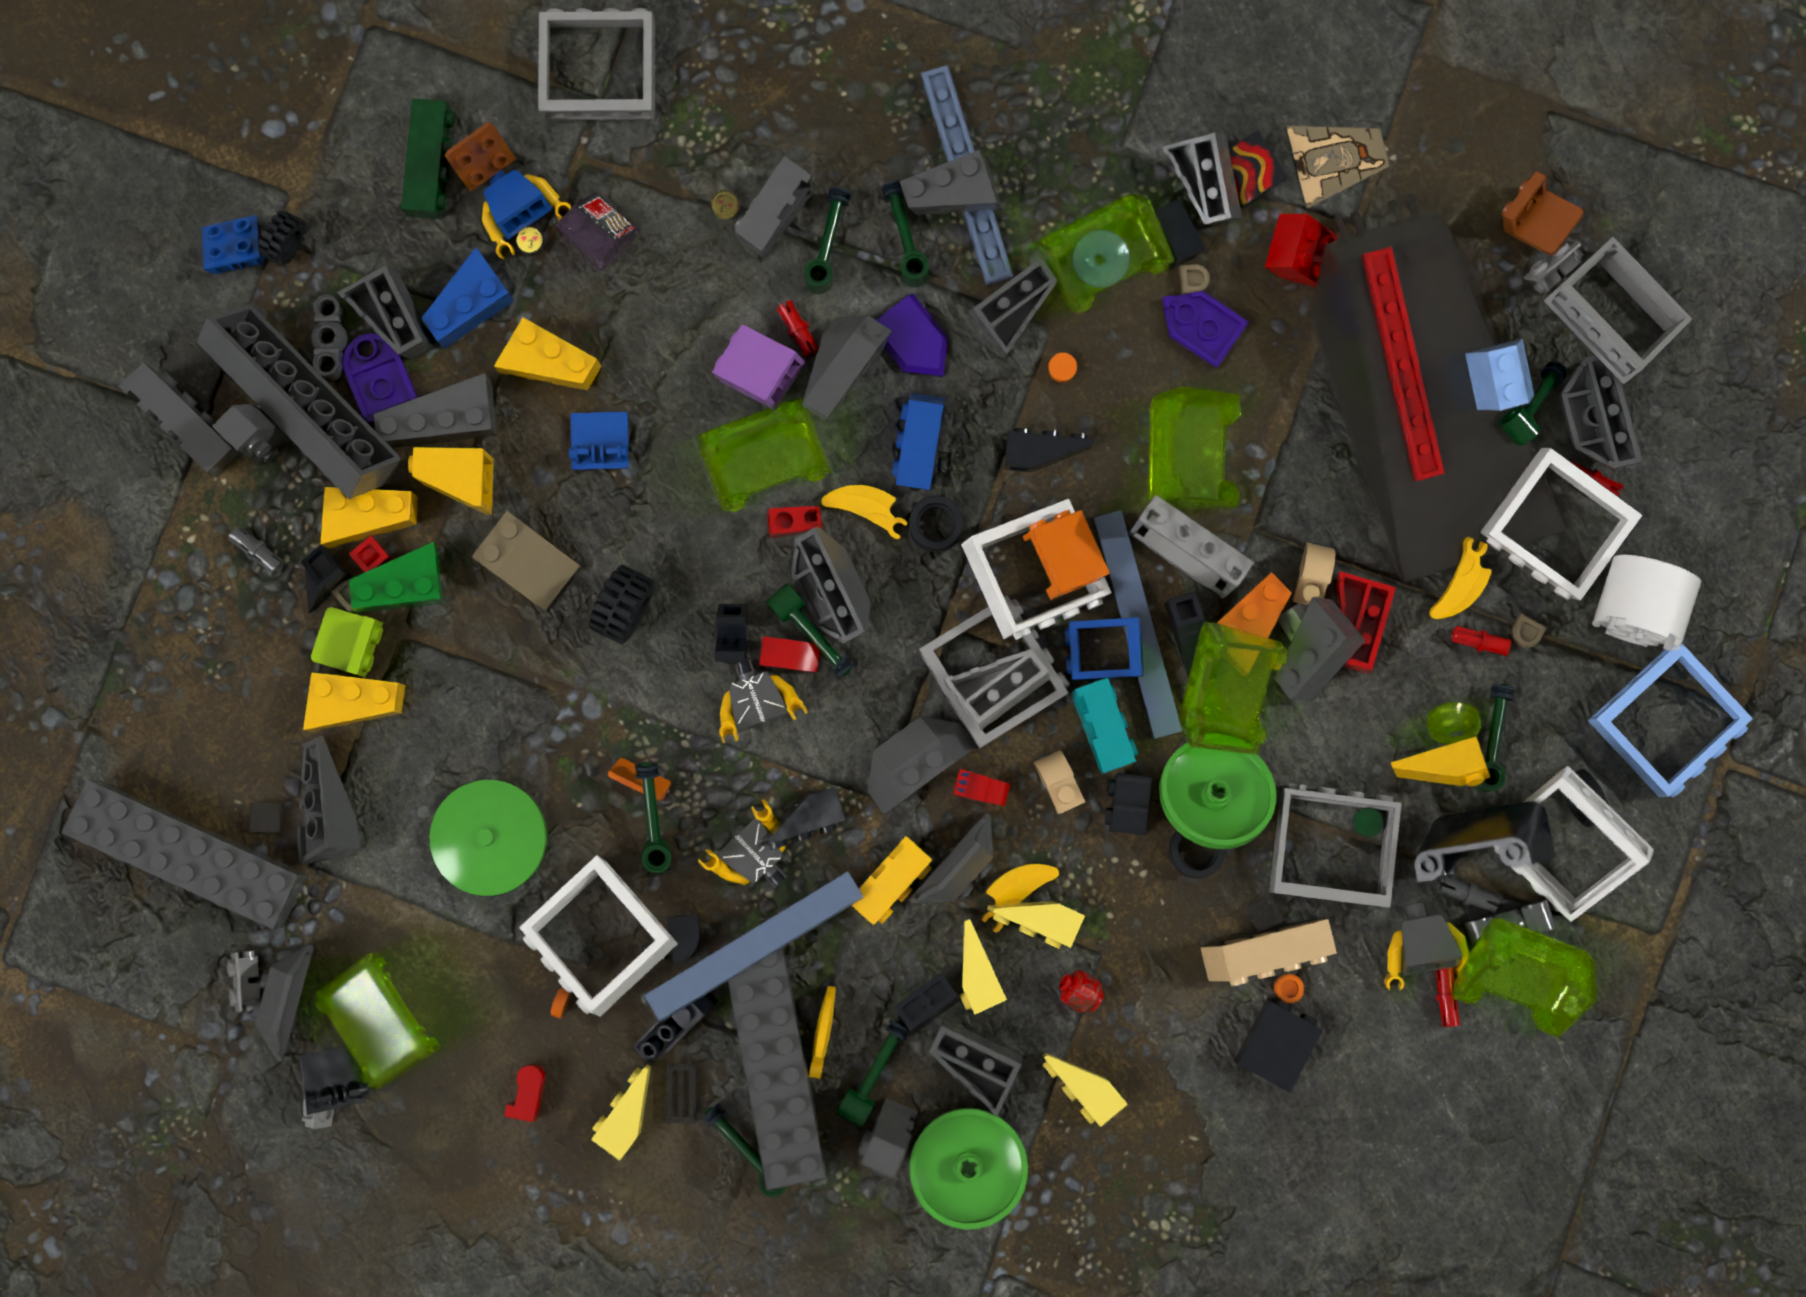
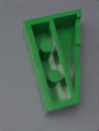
(399, 583)

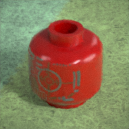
(1081, 991)

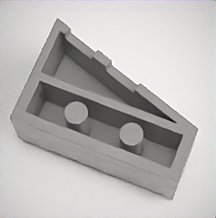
(997, 687)

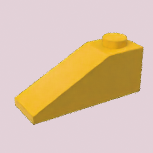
(1451, 764)

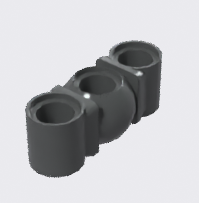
(329, 324)
(1532, 916)

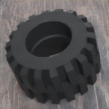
(621, 604)

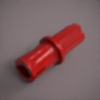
(1481, 640)

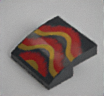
(1254, 169)

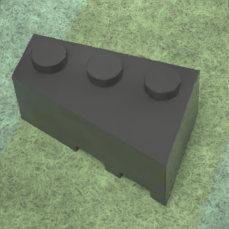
(1208, 176)
(953, 187)
(774, 207)
(1012, 306)
(390, 310)
(888, 1141)

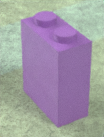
(758, 367)

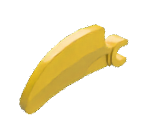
(867, 503)
(1466, 583)
(1017, 884)
(822, 1033)

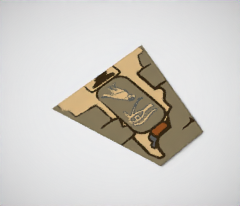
(1335, 158)

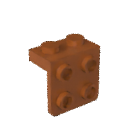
(479, 156)
(1540, 216)

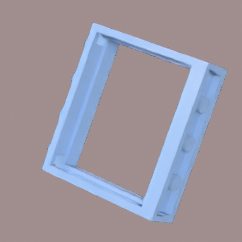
(1602, 721)

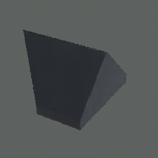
(322, 575)

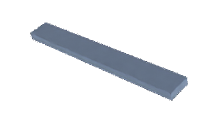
(957, 143)
(1132, 604)
(753, 946)

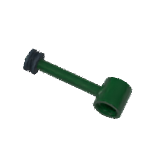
(893, 192)
(837, 197)
(1519, 421)
(787, 605)
(1501, 694)
(647, 772)
(856, 1104)
(714, 1116)

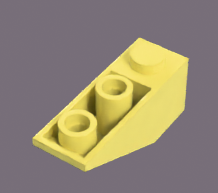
(1046, 918)
(1092, 1090)
(625, 1121)

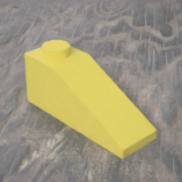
(978, 978)

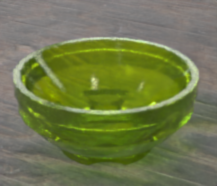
(1453, 717)

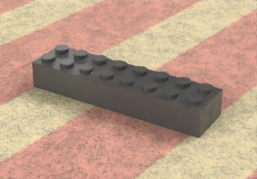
(299, 400)
(184, 854)
(777, 1073)

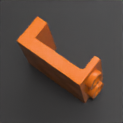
(1067, 552)

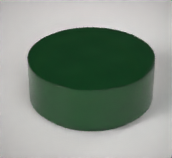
(1367, 822)

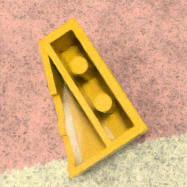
(545, 357)
(365, 515)
(348, 700)
(892, 881)

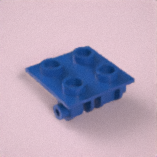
(231, 244)
(599, 440)

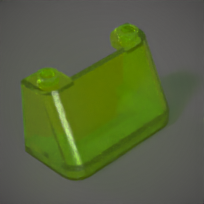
(1129, 218)
(1190, 448)
(762, 452)
(1229, 688)
(1529, 971)
(375, 1022)

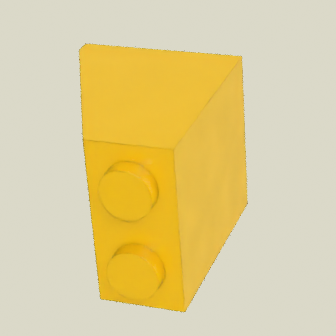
(456, 473)

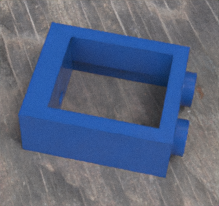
(1134, 643)

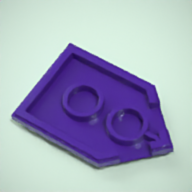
(1202, 325)
(915, 338)

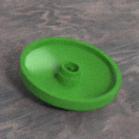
(1217, 796)
(488, 837)
(968, 1168)

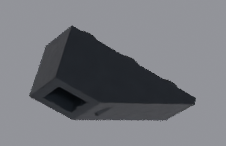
(1036, 451)
(1186, 622)
(806, 815)
(669, 1032)

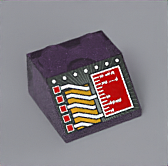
(596, 230)

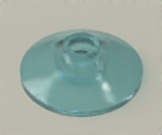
(1111, 248)

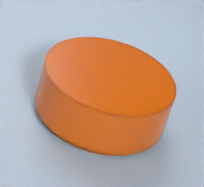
(1062, 367)
(1288, 988)
(560, 1003)

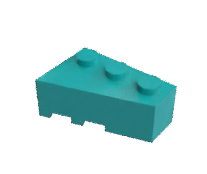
(1104, 725)

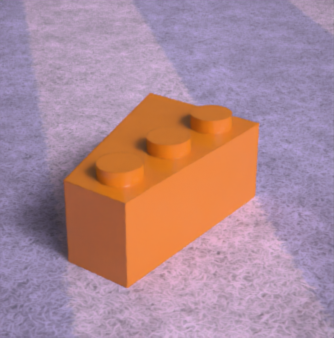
(1259, 608)

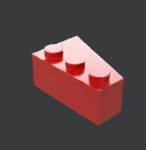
(1367, 608)

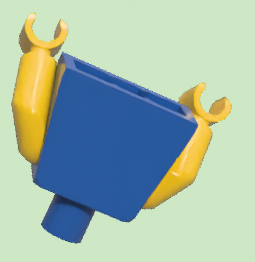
(516, 203)

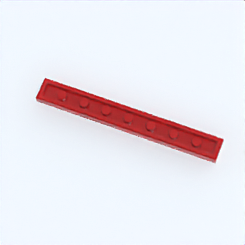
(1403, 363)

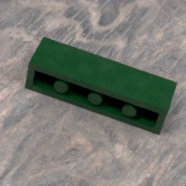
(426, 159)

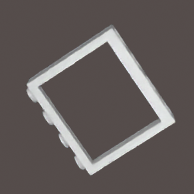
(1549, 458)
(992, 592)
(1610, 823)
(631, 974)

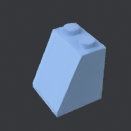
(1500, 376)

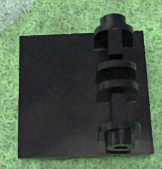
(331, 1080)

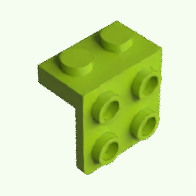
(347, 641)

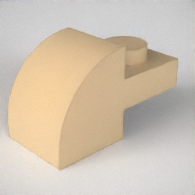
(1315, 573)
(1059, 781)

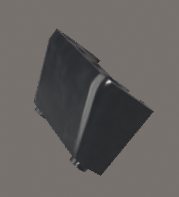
(1516, 829)

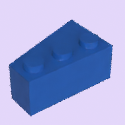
(466, 301)
(918, 441)

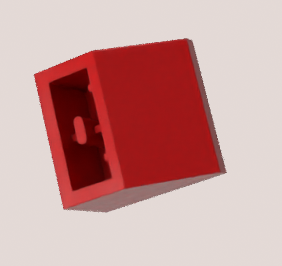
(1298, 248)

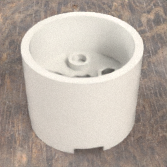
(1647, 601)

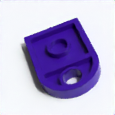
(378, 379)

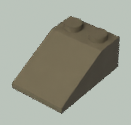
(526, 561)

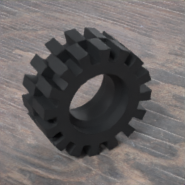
(282, 238)

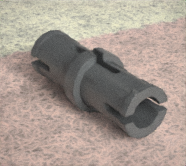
(256, 550)
(1469, 894)

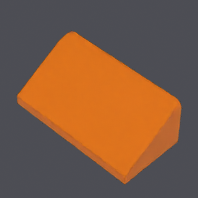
(624, 772)

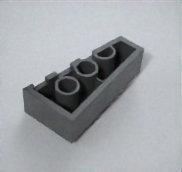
(441, 416)
(180, 418)

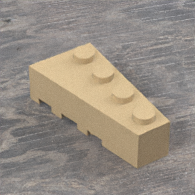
(1268, 952)

